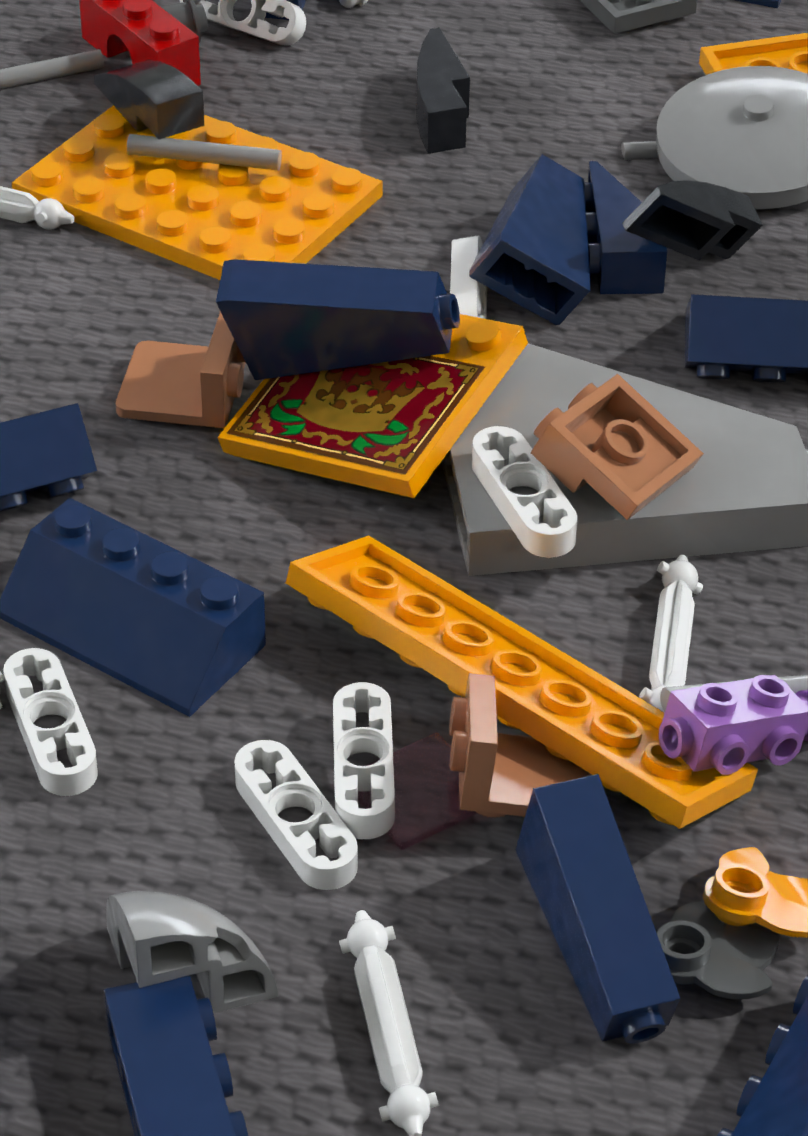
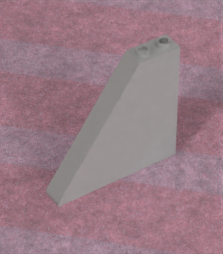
(737, 497)

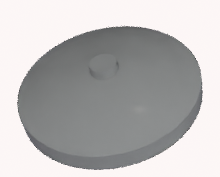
(740, 133)

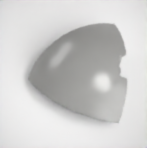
(180, 937)

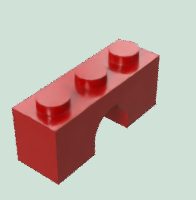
(143, 31)

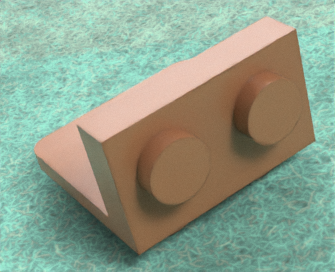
(183, 381)
(496, 767)

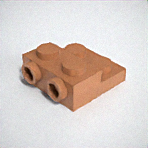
(615, 446)

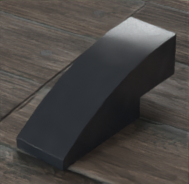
(441, 95)
(154, 97)
(695, 219)

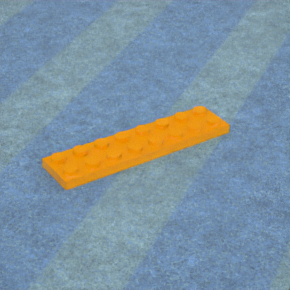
(536, 684)

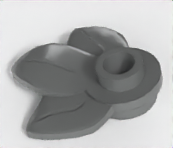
(717, 955)

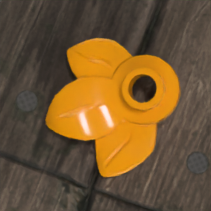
(749, 893)

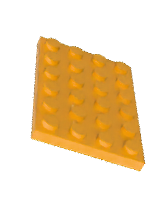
(200, 209)

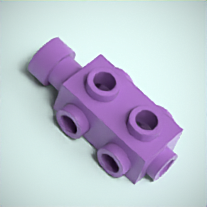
(735, 724)

